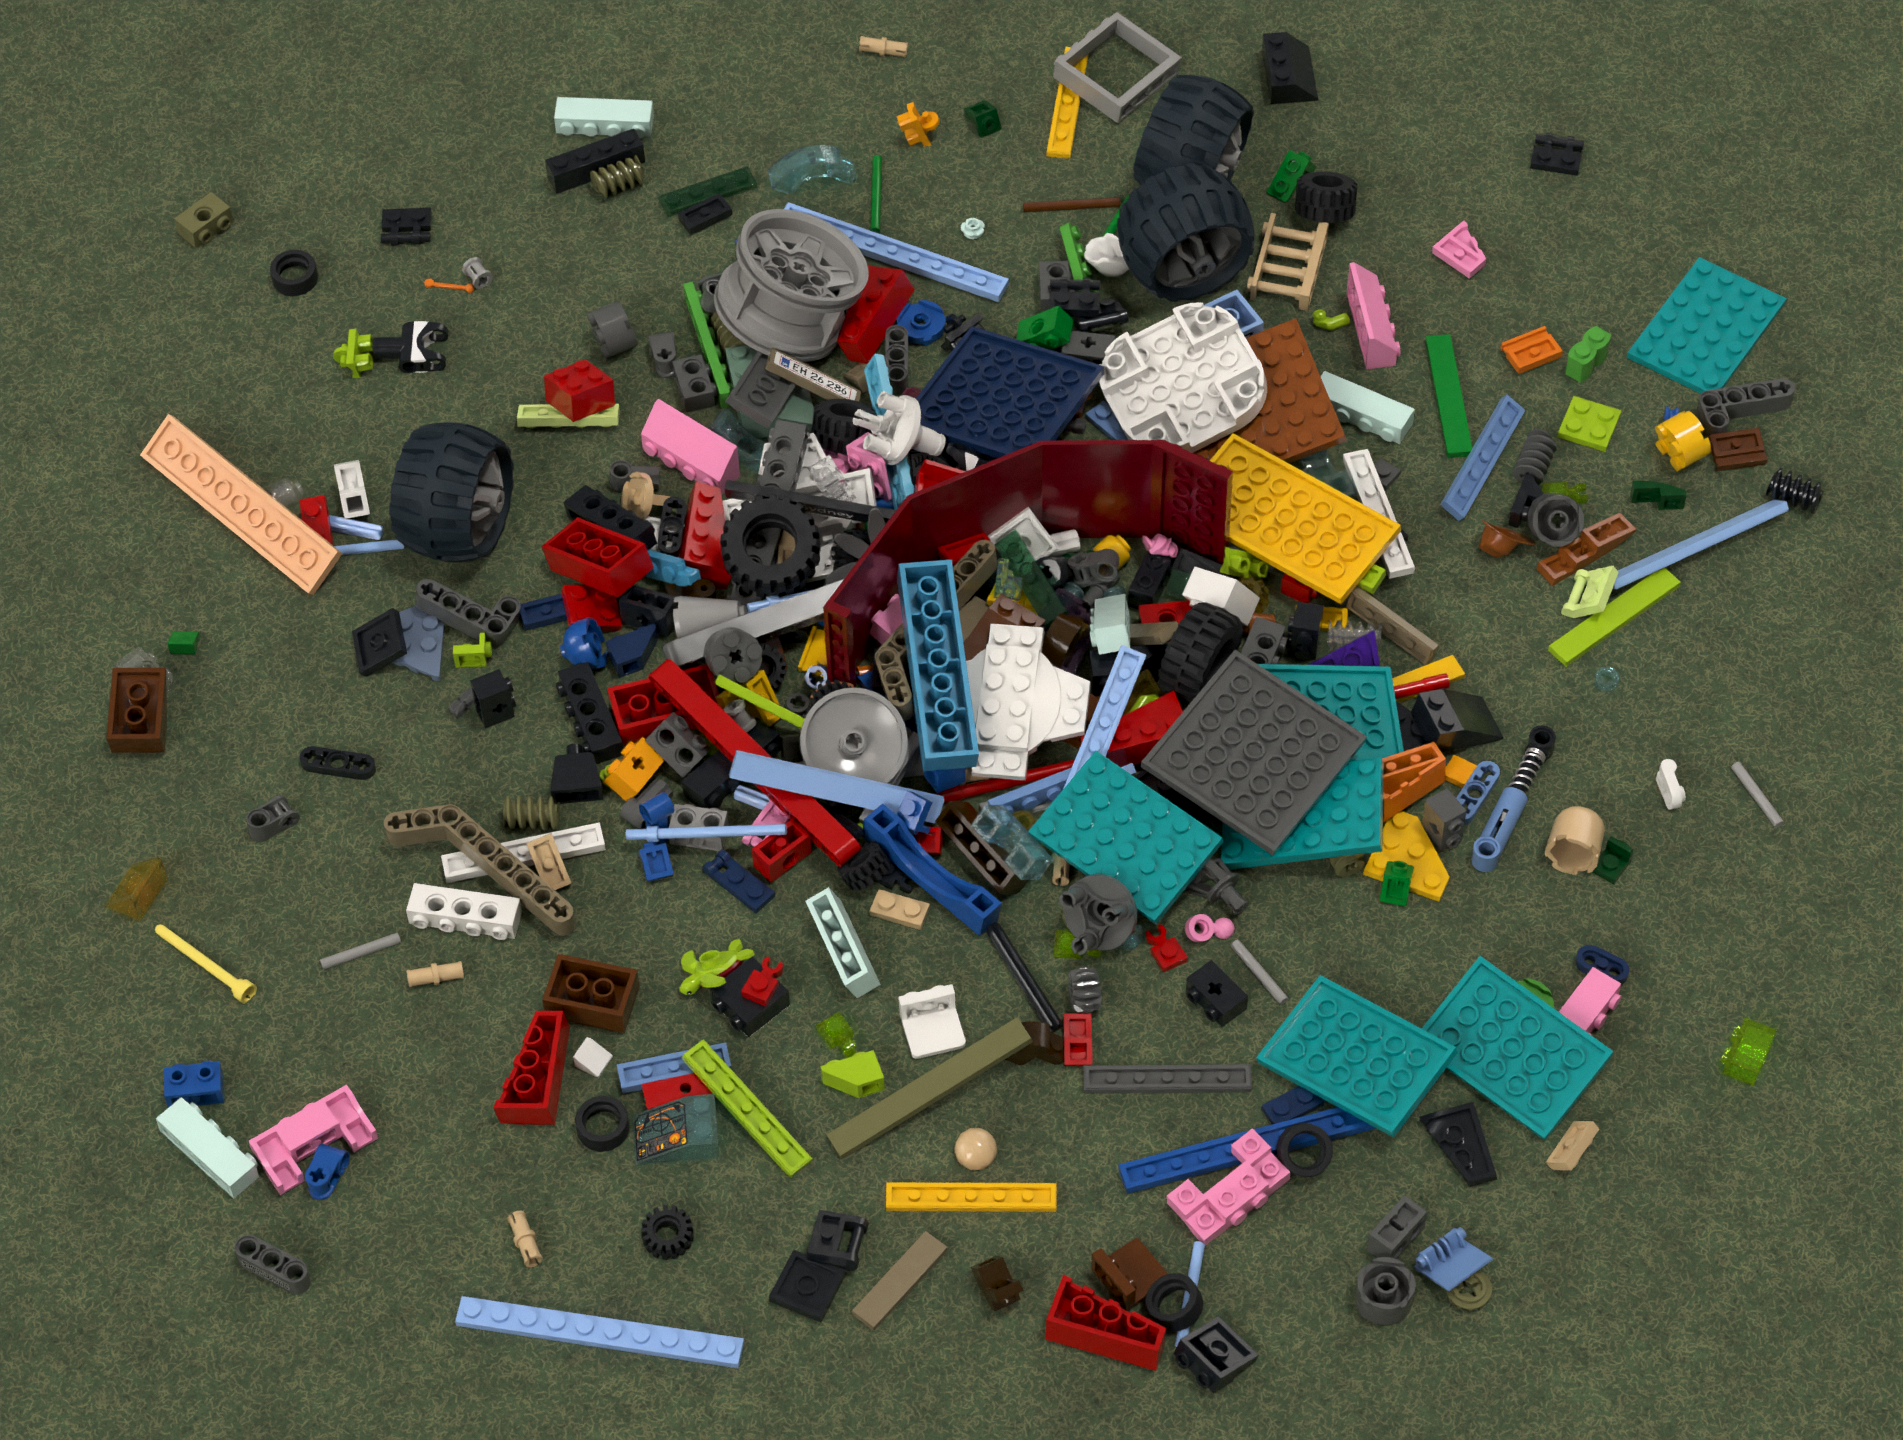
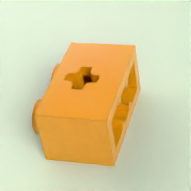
(634, 769)

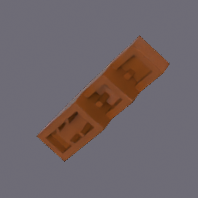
(1589, 547)

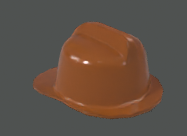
(1501, 541)

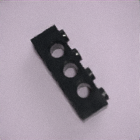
(607, 513)
(581, 681)

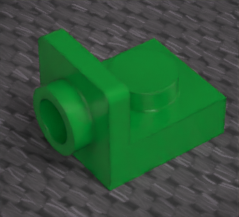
(1396, 883)

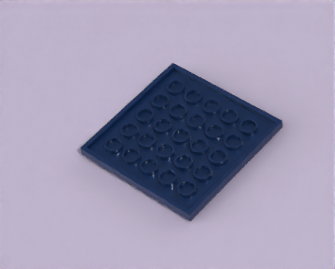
(1004, 393)

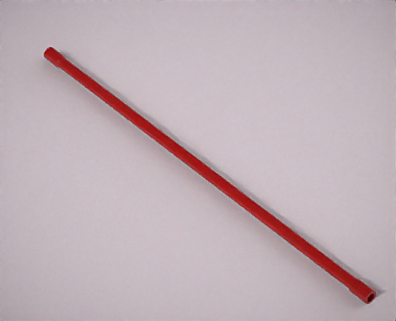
(960, 792)

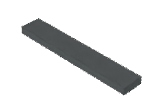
(1167, 1078)

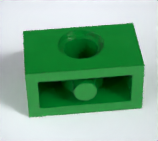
(1046, 329)

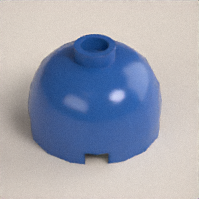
(581, 643)

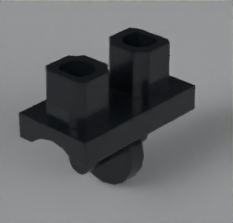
(958, 329)

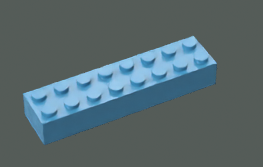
(937, 665)

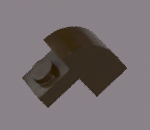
(1062, 638)
(1045, 1045)
(997, 1283)

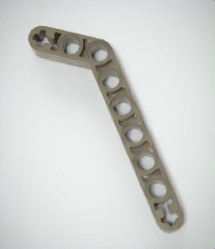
(892, 658)
(399, 834)

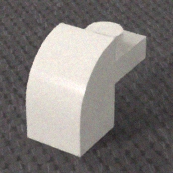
(351, 489)

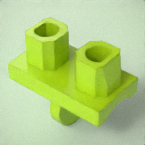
(352, 355)
(1243, 563)

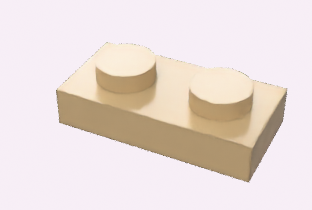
(548, 861)
(899, 909)
(1572, 1145)

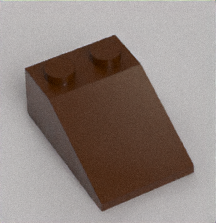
(1004, 612)
(137, 710)

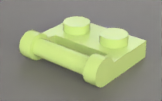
(1596, 593)

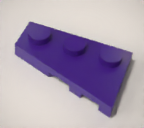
(1356, 653)

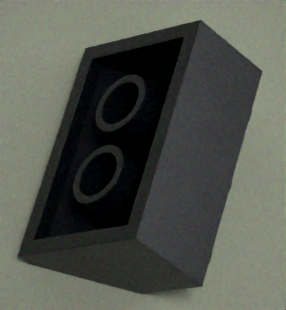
(1288, 69)

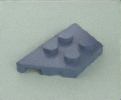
(423, 642)

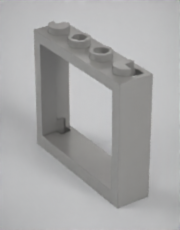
(1115, 107)

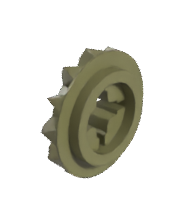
(1481, 1293)

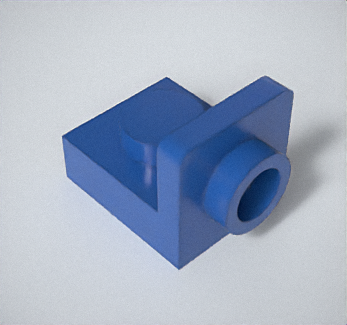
(655, 861)

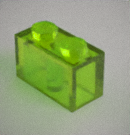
(1748, 1051)

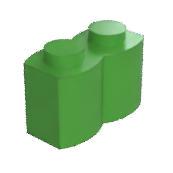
(1588, 354)

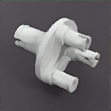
(898, 429)

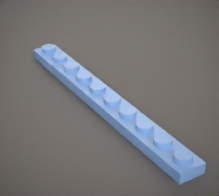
(918, 260)
(600, 1332)

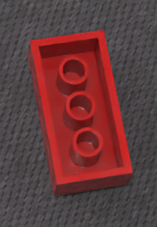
(597, 557)
(641, 708)

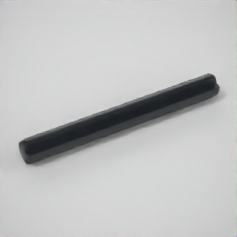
(1024, 977)

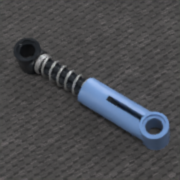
(1512, 800)

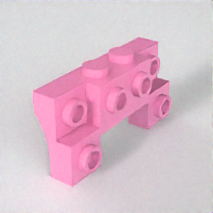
(302, 1133)
(1234, 1195)

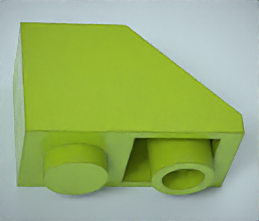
(854, 1075)

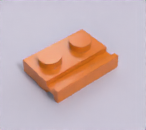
(1531, 350)

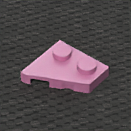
(1460, 251)

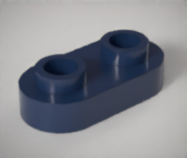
(1603, 962)

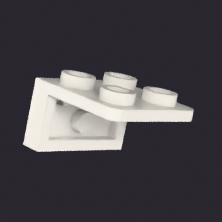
(931, 1021)

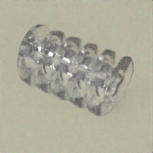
(1341, 636)

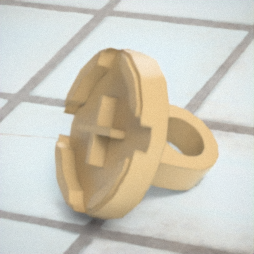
(639, 495)

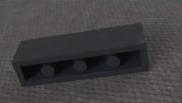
(574, 166)
(711, 780)

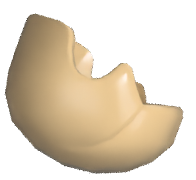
(975, 1149)

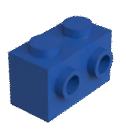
(194, 1083)

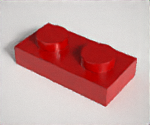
(316, 515)

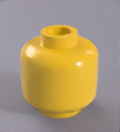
(1117, 544)

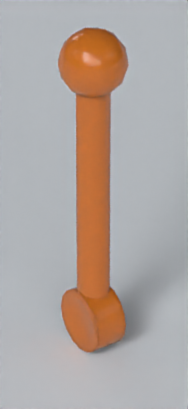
(429, 283)

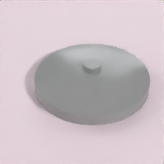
(855, 735)

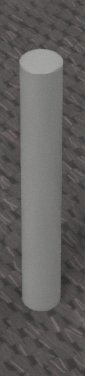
(1757, 794)
(360, 951)
(1259, 972)

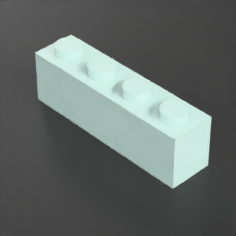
(603, 116)
(1368, 409)
(1110, 624)
(842, 943)
(207, 1147)

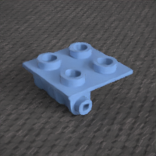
(1451, 1260)

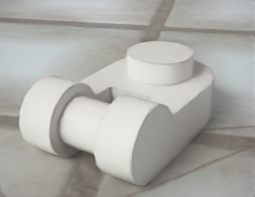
(1669, 786)

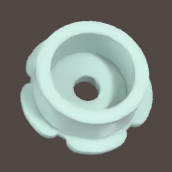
(972, 232)

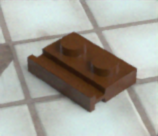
(1737, 449)

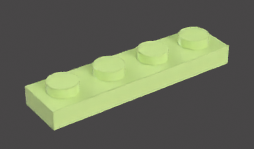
(546, 415)

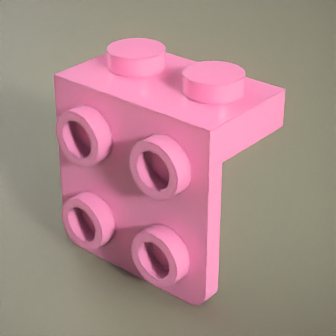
(863, 459)

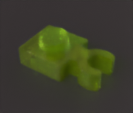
(1562, 487)
(1063, 948)

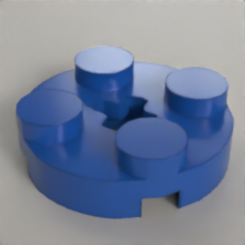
(933, 326)

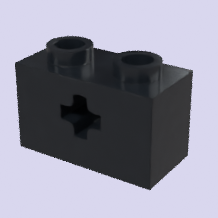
(1149, 580)
(647, 607)
(493, 698)
(1216, 994)

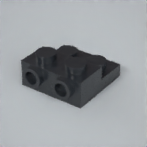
(1214, 1354)

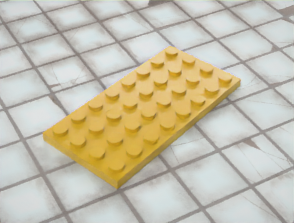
(1301, 521)

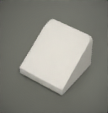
(592, 1057)

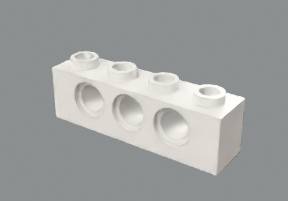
(453, 902)

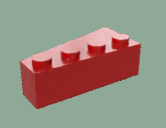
(874, 312)
(703, 533)
(1142, 730)
(535, 1082)
(1102, 1327)

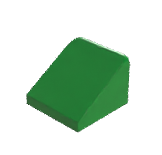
(183, 642)

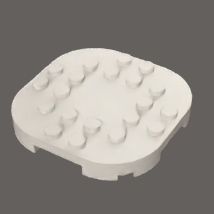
(1184, 378)

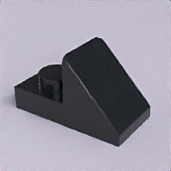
(1527, 493)

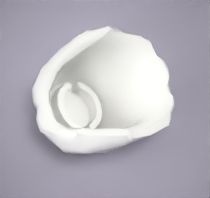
(1106, 255)

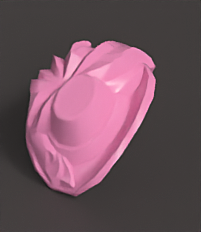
(1160, 545)

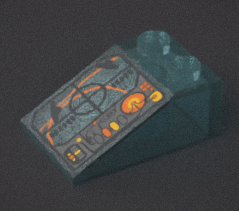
(677, 1131)

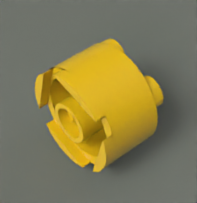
(1682, 440)

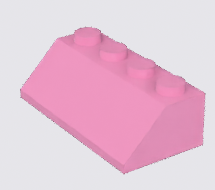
(1371, 318)
(689, 447)

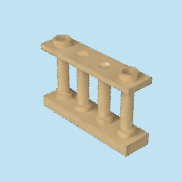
(1306, 275)

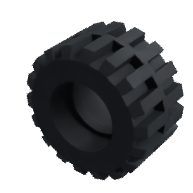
(1326, 197)
(835, 425)

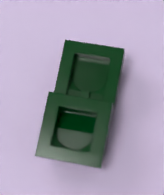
(1666, 495)

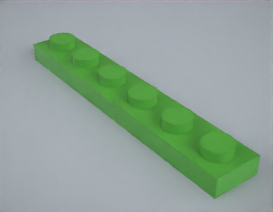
(706, 338)

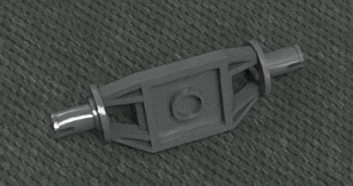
(1223, 889)

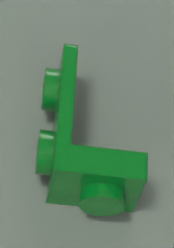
(1286, 177)

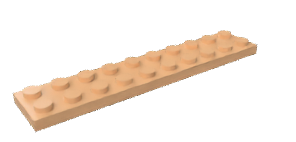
(241, 504)

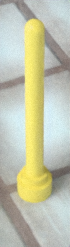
(239, 987)

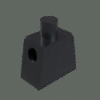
(575, 777)

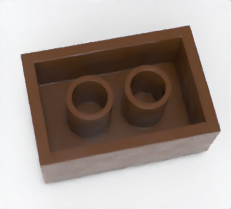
(592, 992)

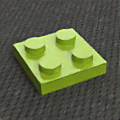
(1589, 423)

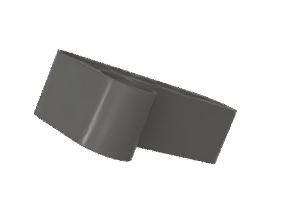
(1721, 404)
(434, 597)

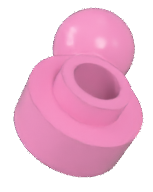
(1222, 928)

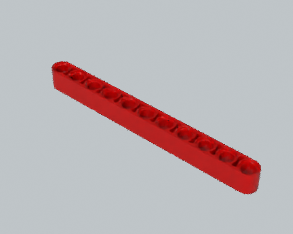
(729, 737)

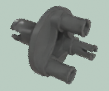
(1091, 919)

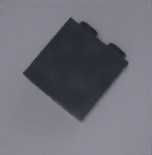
(742, 1012)

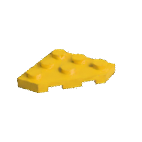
(1408, 842)

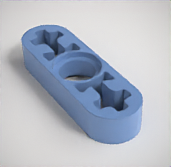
(1474, 782)

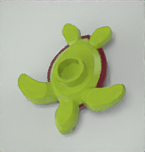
(712, 967)

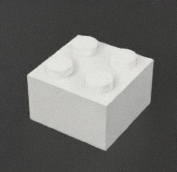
(1221, 592)

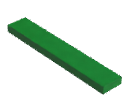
(1448, 396)

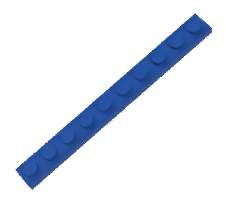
(1217, 1153)

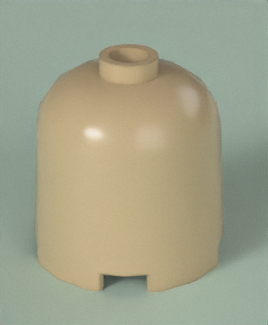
(1575, 840)

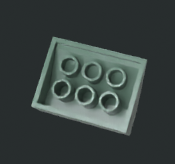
(796, 409)

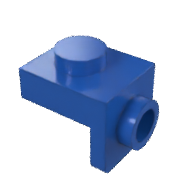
(914, 812)

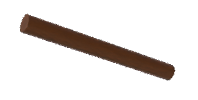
(1071, 204)

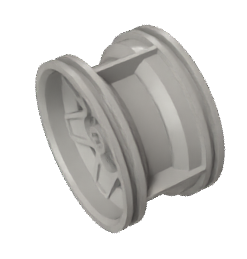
(790, 284)

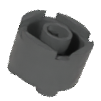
(612, 329)
(1566, 528)
(738, 641)
(1385, 1291)

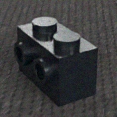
(1305, 631)

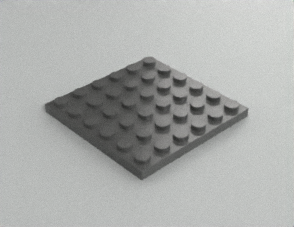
(1253, 752)

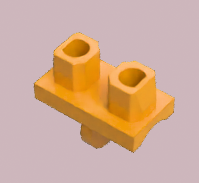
(916, 125)

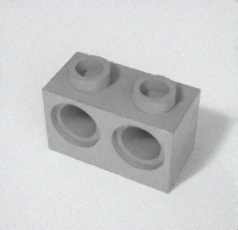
(698, 818)

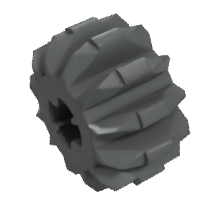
(1084, 990)

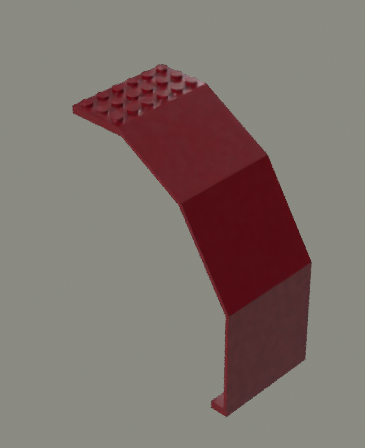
(1068, 485)

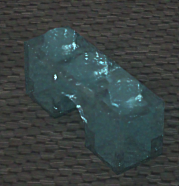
(1026, 855)

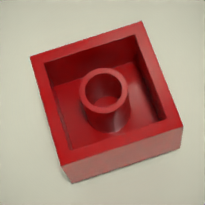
(579, 390)

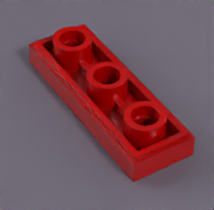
(671, 1089)

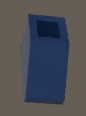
(632, 650)

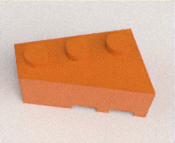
(1411, 776)

